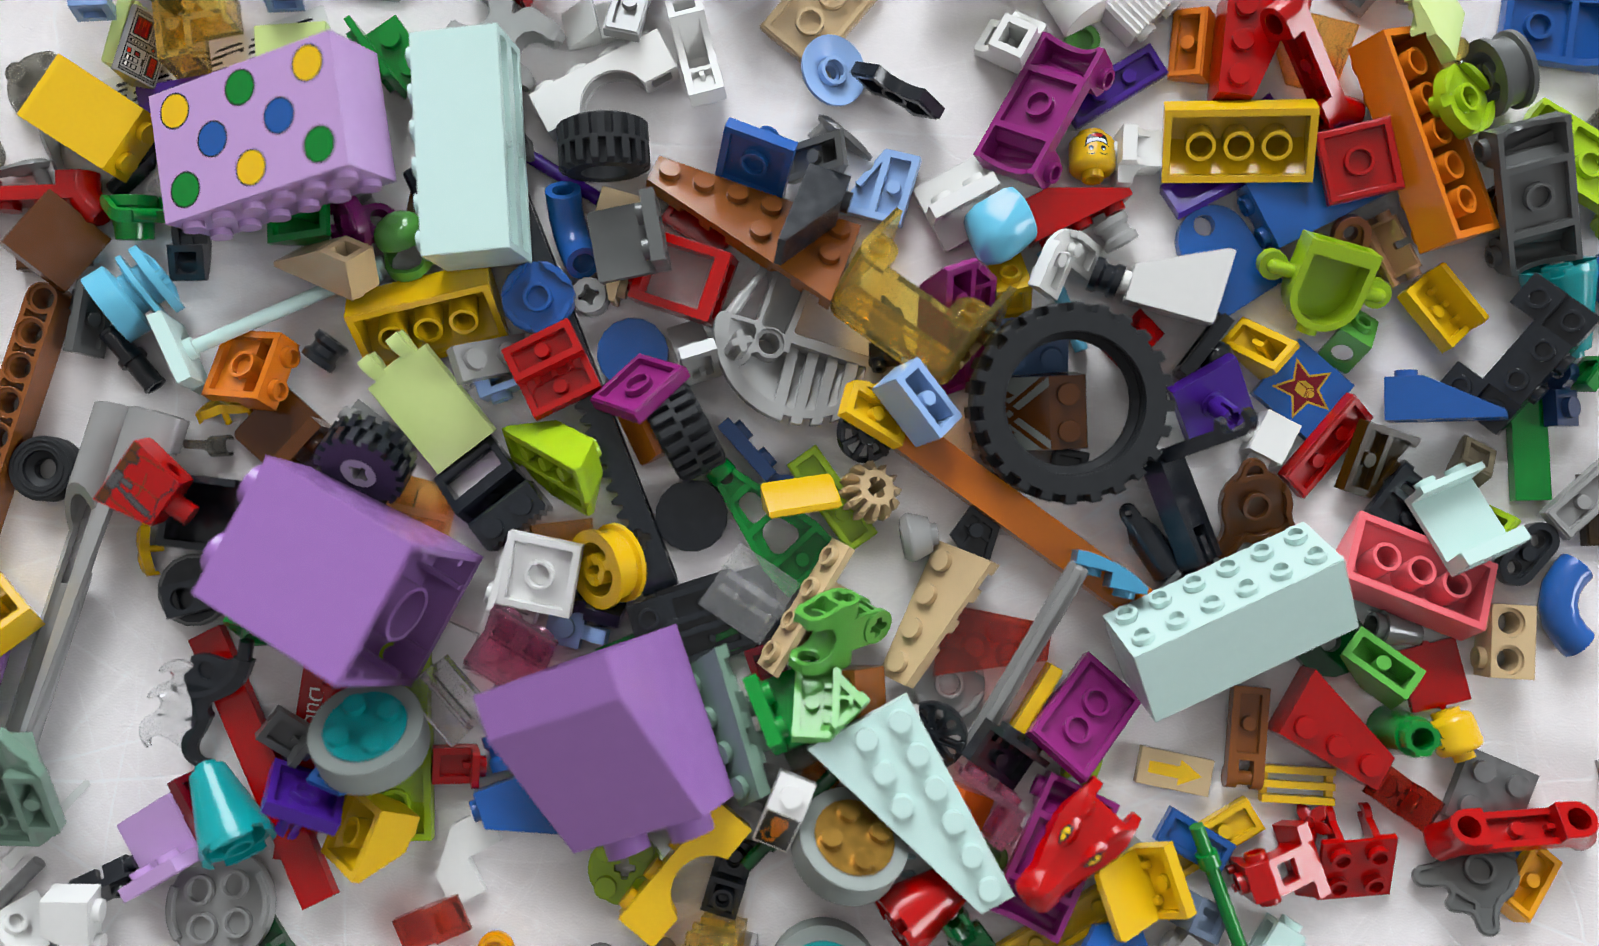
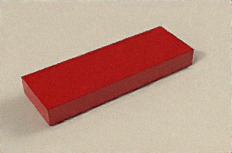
(1324, 446)

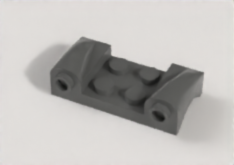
(1533, 192)

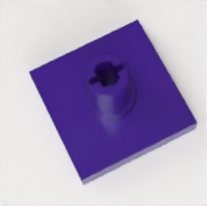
(1209, 394)
(299, 803)

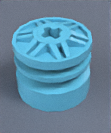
(132, 293)

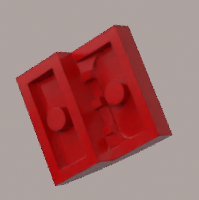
(551, 369)

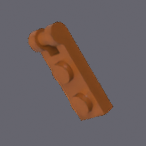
(1246, 736)

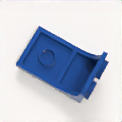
(1558, 30)

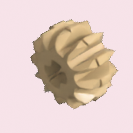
(880, 485)

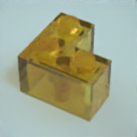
(185, 32)

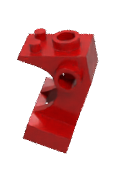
(1257, 871)

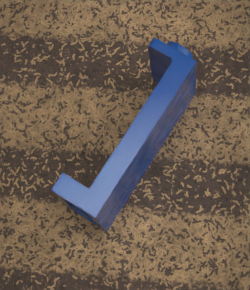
(1286, 208)

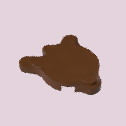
(1252, 507)

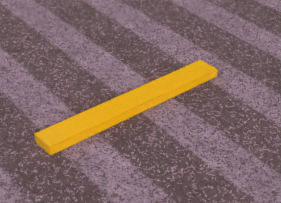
(1233, 822)

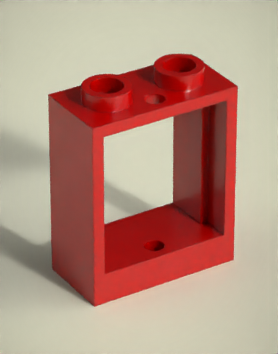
(713, 293)

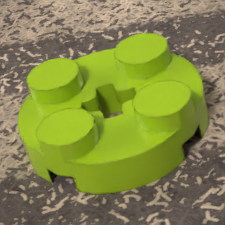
(1462, 100)
(609, 882)

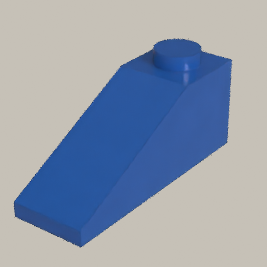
(1423, 399)

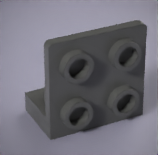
(629, 239)

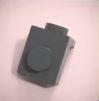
(286, 735)

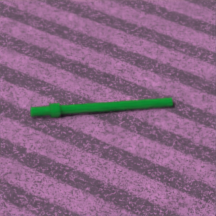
(1209, 862)

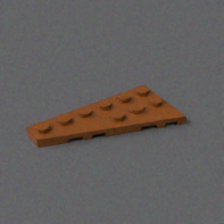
(753, 224)

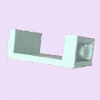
(1461, 520)

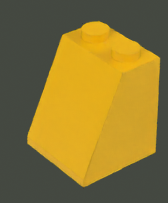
(89, 118)

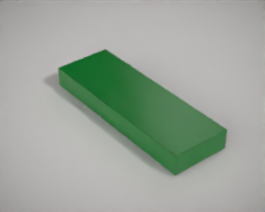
(1529, 455)

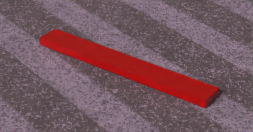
(242, 719)

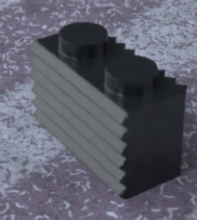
(513, 511)

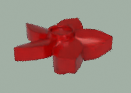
(1314, 817)

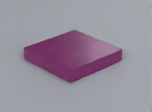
(640, 388)

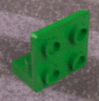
(390, 44)
(774, 708)

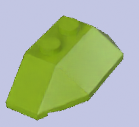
(558, 460)

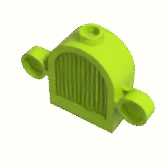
(1325, 281)

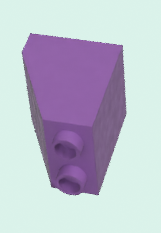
(334, 576)
(612, 745)

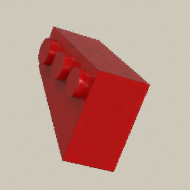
(1239, 50)
(1329, 730)

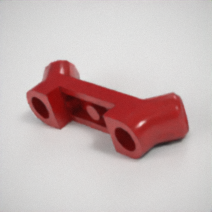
(1294, 26)
(75, 186)
(1480, 832)

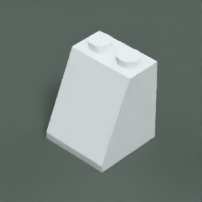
(1180, 285)

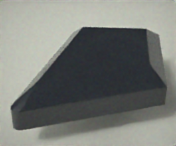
(975, 533)

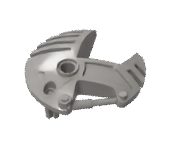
(802, 374)

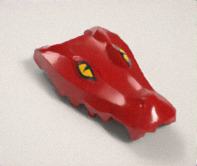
(1076, 844)

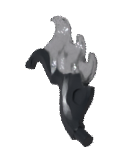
(189, 696)

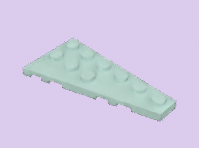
(903, 780)

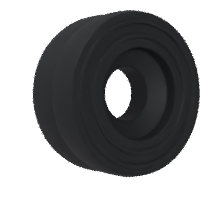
(26, 463)

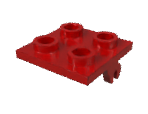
(1358, 865)

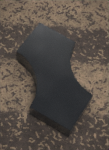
(884, 84)

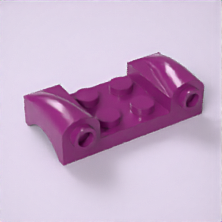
(1040, 109)
(1048, 793)

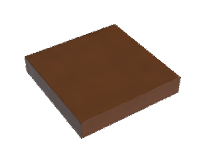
(55, 241)

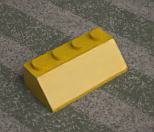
(1239, 141)
(434, 310)

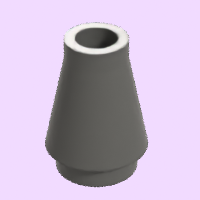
(1393, 629)

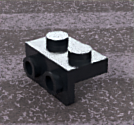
(1001, 753)

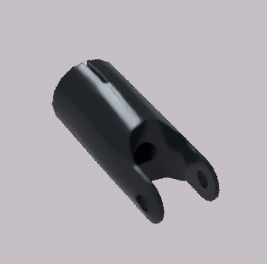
(1149, 543)

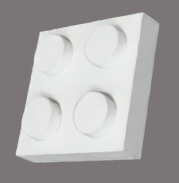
(540, 573)

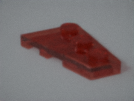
(982, 643)

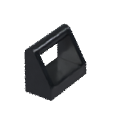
(487, 490)

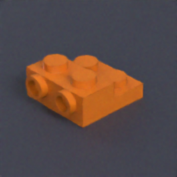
(253, 370)

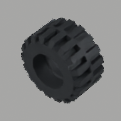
(603, 146)
(686, 435)

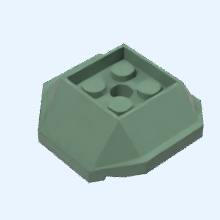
(27, 796)

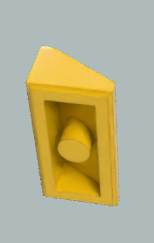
(799, 495)

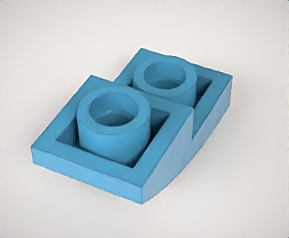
(1117, 577)

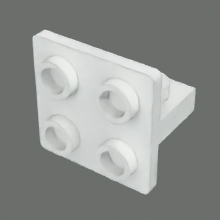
(951, 196)

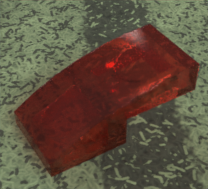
(1406, 799)
(432, 922)

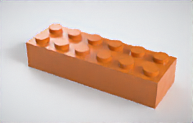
(1441, 176)

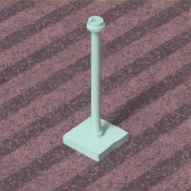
(184, 352)

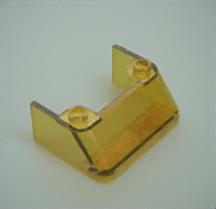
(903, 316)

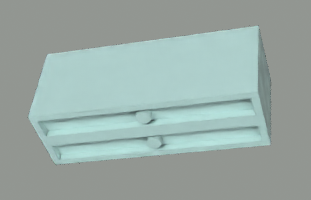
(469, 148)
(1232, 620)

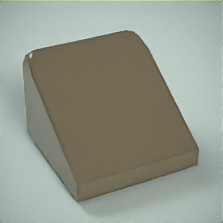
(1471, 452)

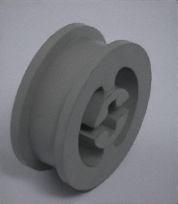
(1509, 68)

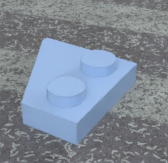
(885, 187)

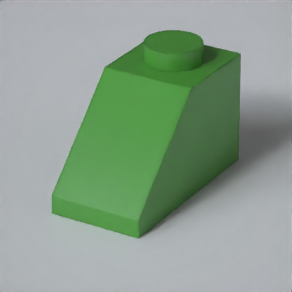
(1381, 668)

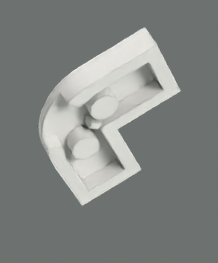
(1064, 253)

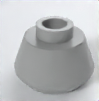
(917, 536)

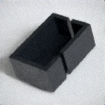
(216, 505)

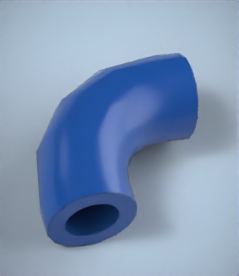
(570, 228)
(1559, 605)

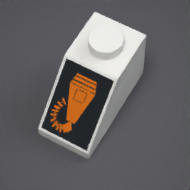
(784, 810)

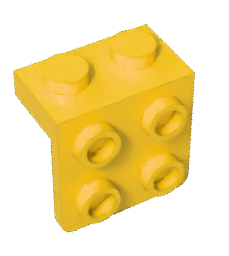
(1144, 887)

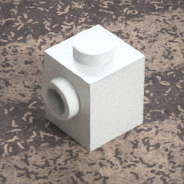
(1270, 439)

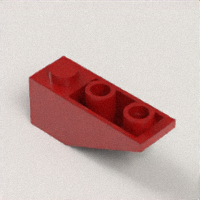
(1073, 208)

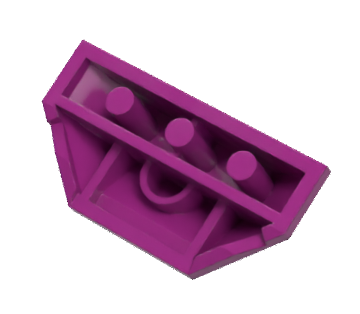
(954, 282)

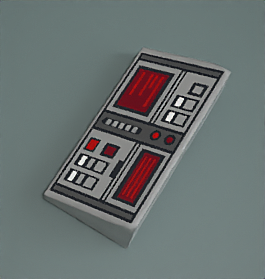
(137, 51)

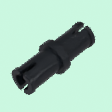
(132, 359)

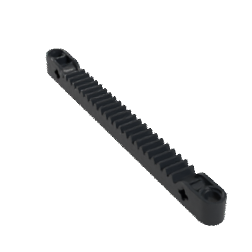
(615, 452)

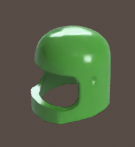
(395, 234)

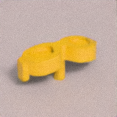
(215, 408)
(144, 548)

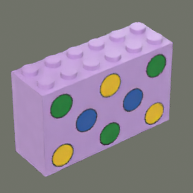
(272, 137)

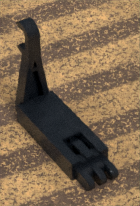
(1179, 499)

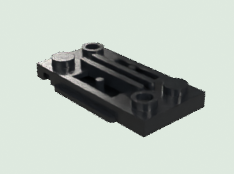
(695, 624)

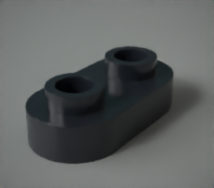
(1527, 558)

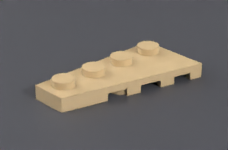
(940, 596)

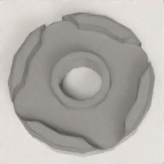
(963, 700)

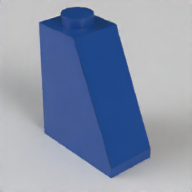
(508, 808)

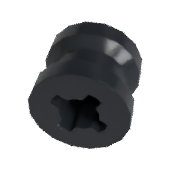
(1106, 277)
(325, 351)

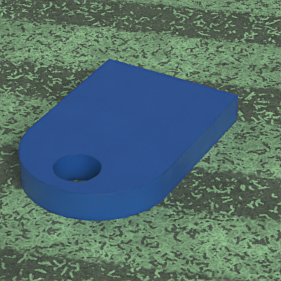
(1231, 232)

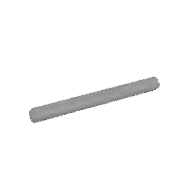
(1032, 645)

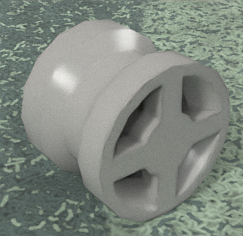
(1115, 232)
(593, 304)

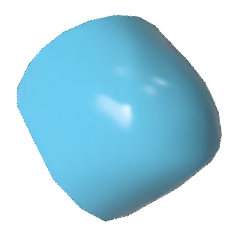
(1000, 226)

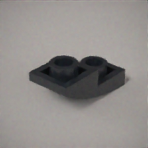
(727, 883)

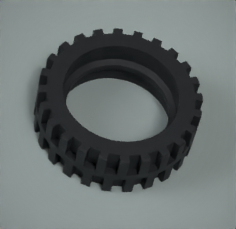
(1145, 416)

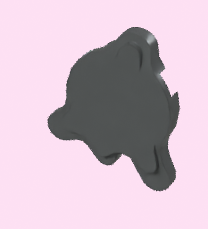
(1474, 884)

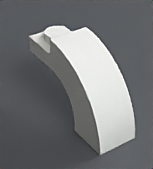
(695, 51)

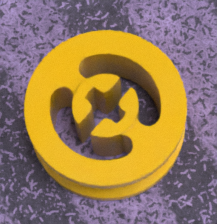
(611, 566)

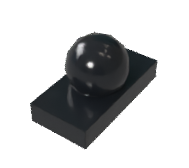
(1205, 348)

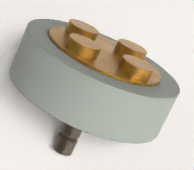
(846, 850)

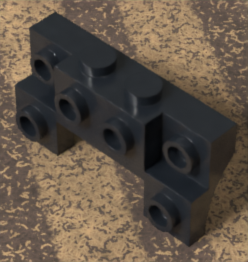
(1535, 356)

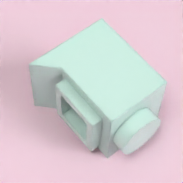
(1278, 932)

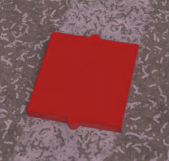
(1445, 675)

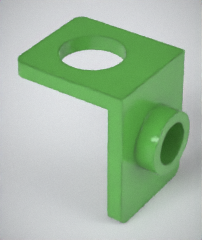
(1357, 335)

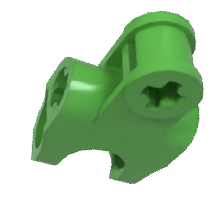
(839, 625)

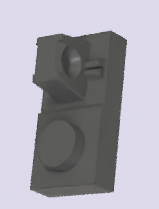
(85, 325)

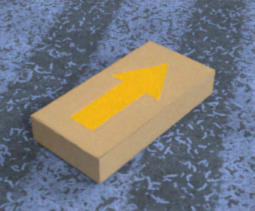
(1173, 770)

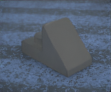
(823, 150)

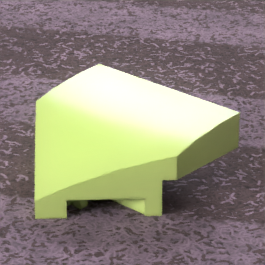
(1442, 24)

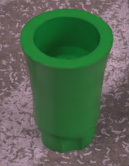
(1403, 732)

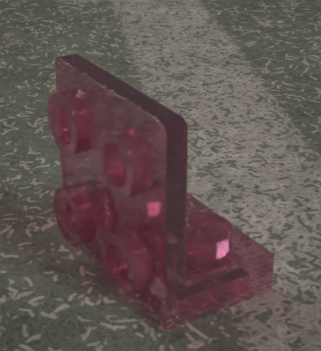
(510, 647)

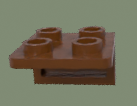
(285, 434)

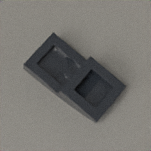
(189, 256)

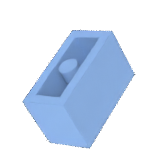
(917, 402)

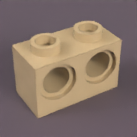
(1515, 640)

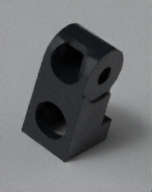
(179, 601)

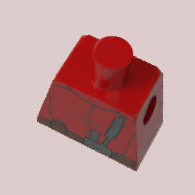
(148, 486)

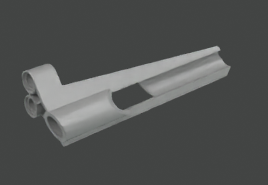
(105, 441)

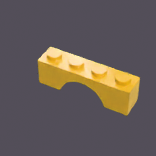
(650, 908)

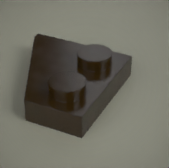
(1372, 457)

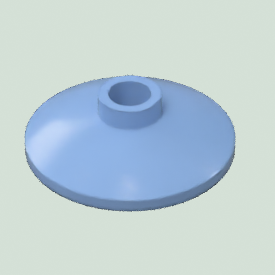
(837, 57)

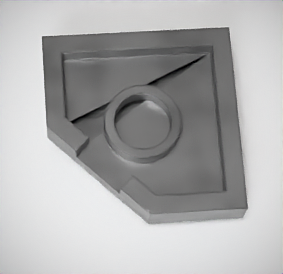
(1488, 785)

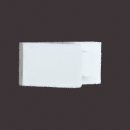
(585, 24)

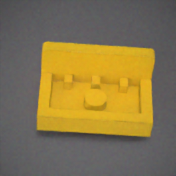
(1442, 306)

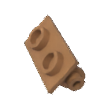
(1397, 264)

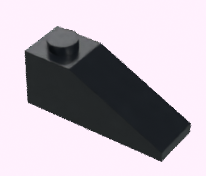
(814, 210)

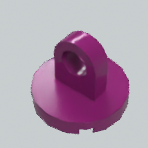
(354, 219)

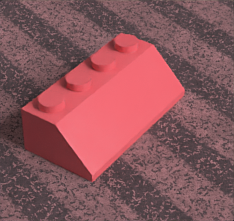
(1406, 577)

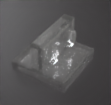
(749, 593)

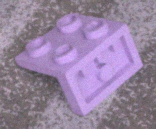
(159, 845)

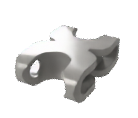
(523, 28)

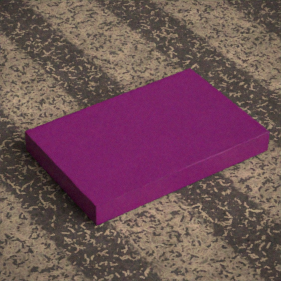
(1084, 717)

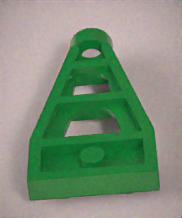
(801, 555)

